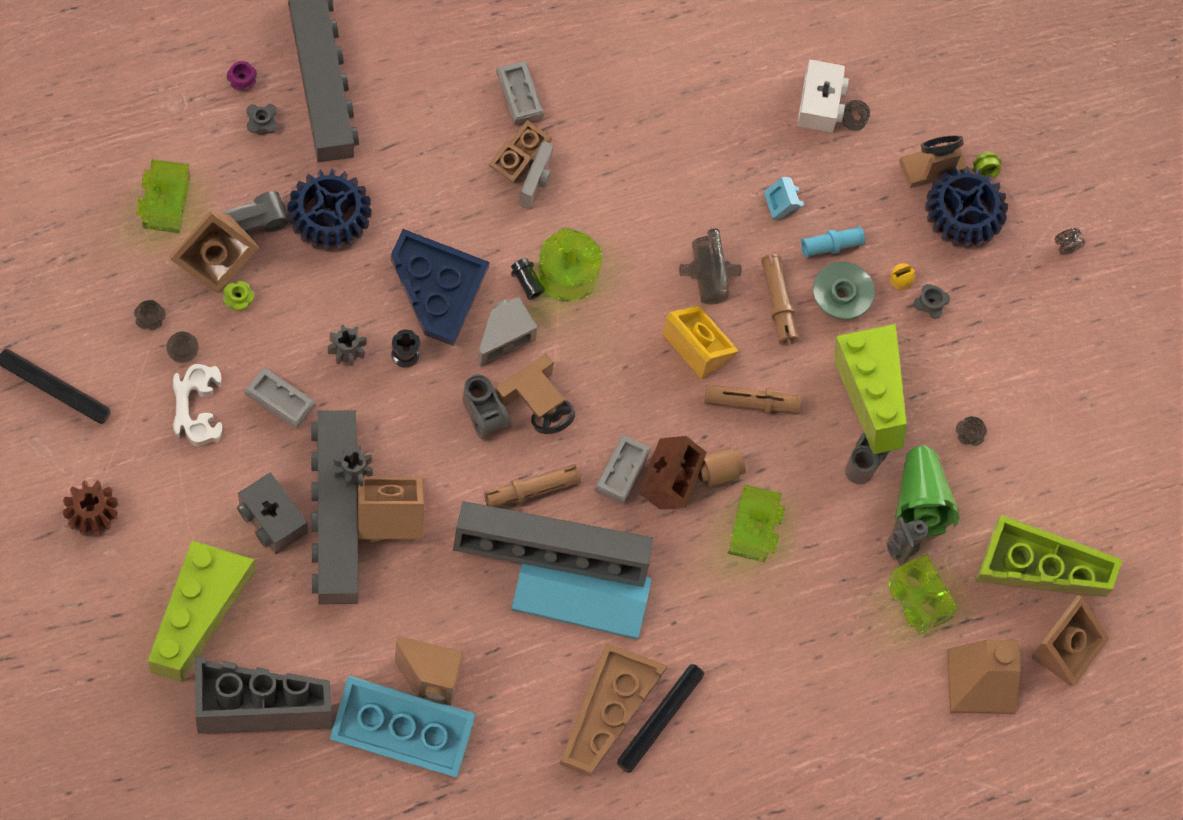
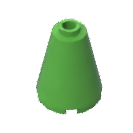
(926, 492)

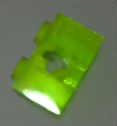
(166, 212)
(753, 506)

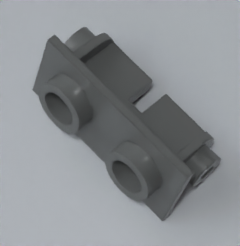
(906, 539)

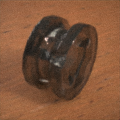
(862, 111)
(1069, 241)

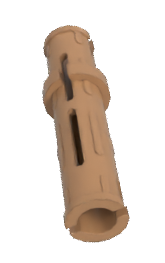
(782, 310)
(753, 399)
(538, 485)

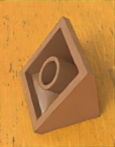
(215, 250)
(1072, 642)

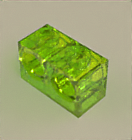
(930, 592)

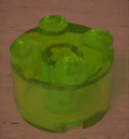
(569, 265)

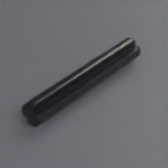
(54, 386)
(660, 718)

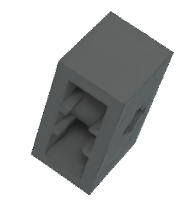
(269, 496)

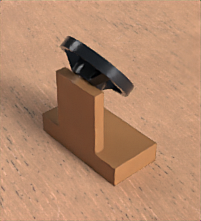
(933, 161)
(539, 395)

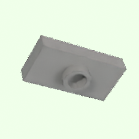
(519, 92)
(537, 176)
(280, 398)
(622, 469)

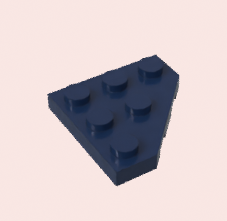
(437, 283)

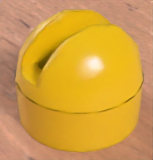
(904, 281)

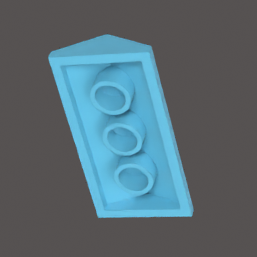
(582, 600)
(402, 726)

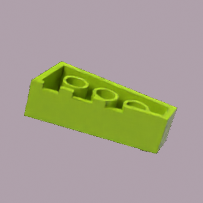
(873, 381)
(1041, 560)
(202, 596)

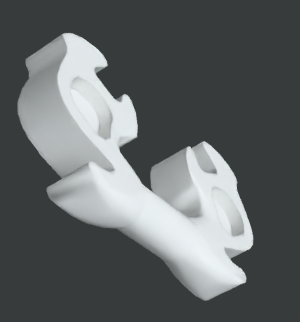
(199, 431)

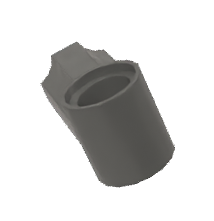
(263, 213)

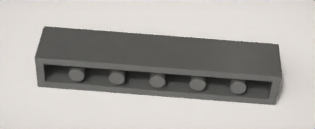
(322, 79)
(336, 512)
(553, 544)

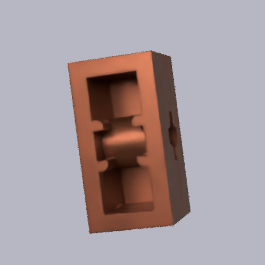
(672, 472)

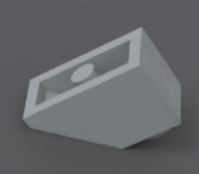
(506, 330)

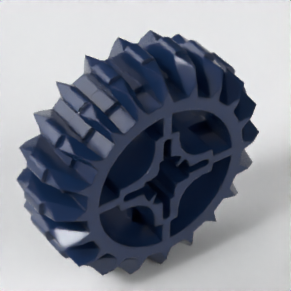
(346, 195)
(974, 222)

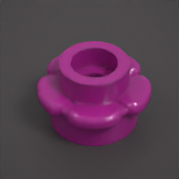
(242, 68)

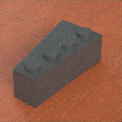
(257, 700)

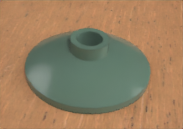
(848, 279)

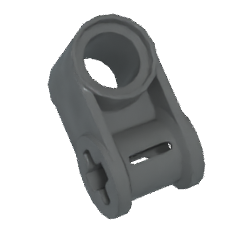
(487, 411)
(864, 454)

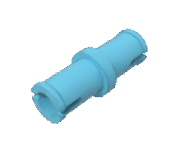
(832, 241)

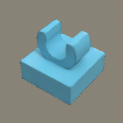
(782, 198)

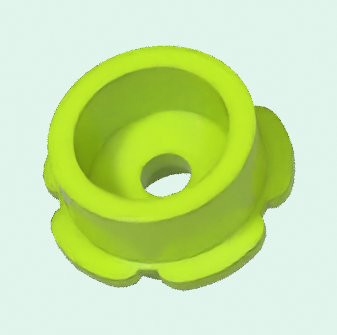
(988, 164)
(234, 302)

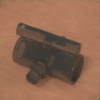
(710, 268)

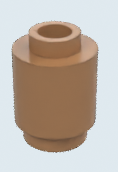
(722, 467)

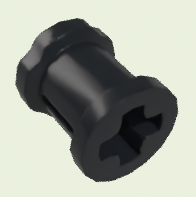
(405, 358)

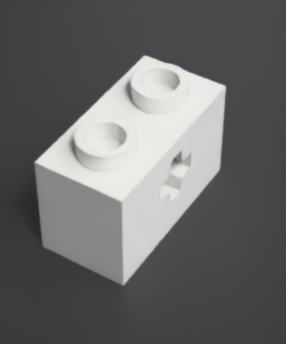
(819, 81)

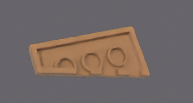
(612, 699)

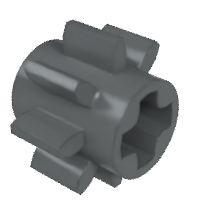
(355, 343)
(348, 458)

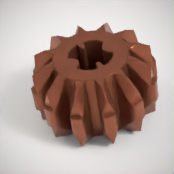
(102, 512)

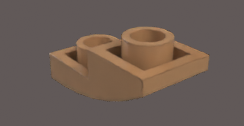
(520, 152)

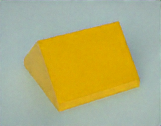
(698, 340)

